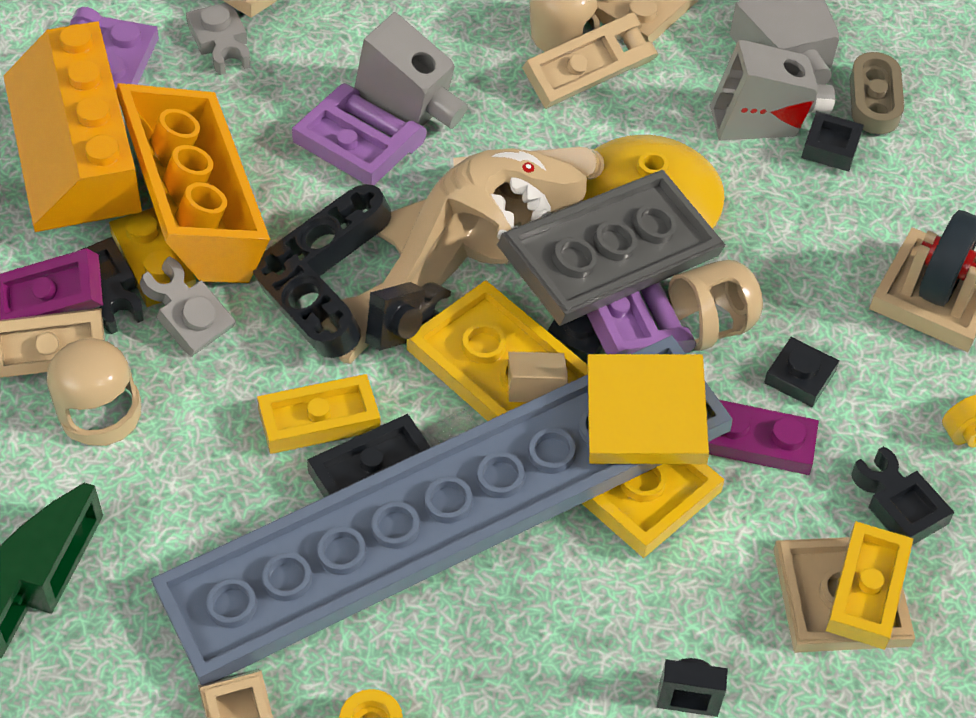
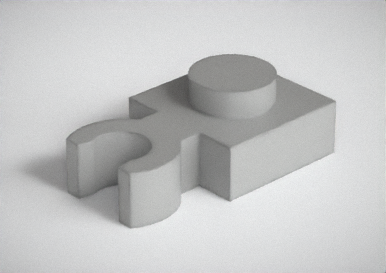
(219, 32)
(189, 314)

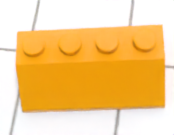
(71, 130)
(195, 180)

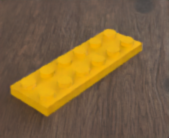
(469, 353)

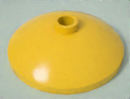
(641, 155)

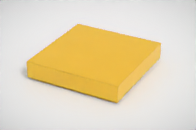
(647, 409)

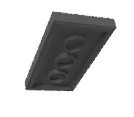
(610, 246)

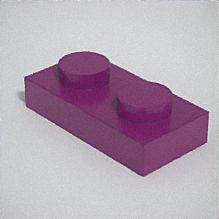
(52, 286)
(767, 438)

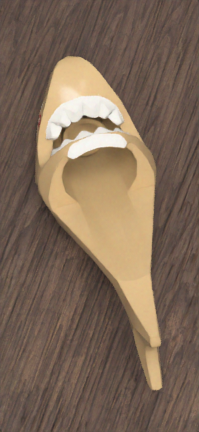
(466, 219)

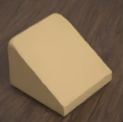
(534, 374)
(236, 697)

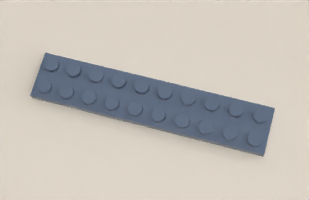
(393, 529)

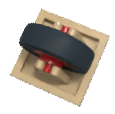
(934, 283)

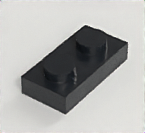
(366, 455)

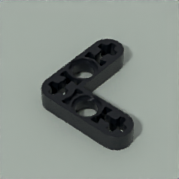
(303, 275)

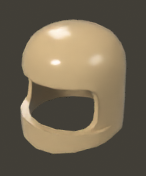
(560, 20)
(722, 284)
(87, 377)

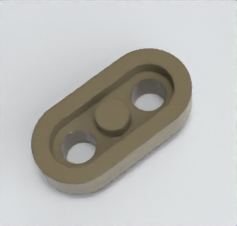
(878, 101)

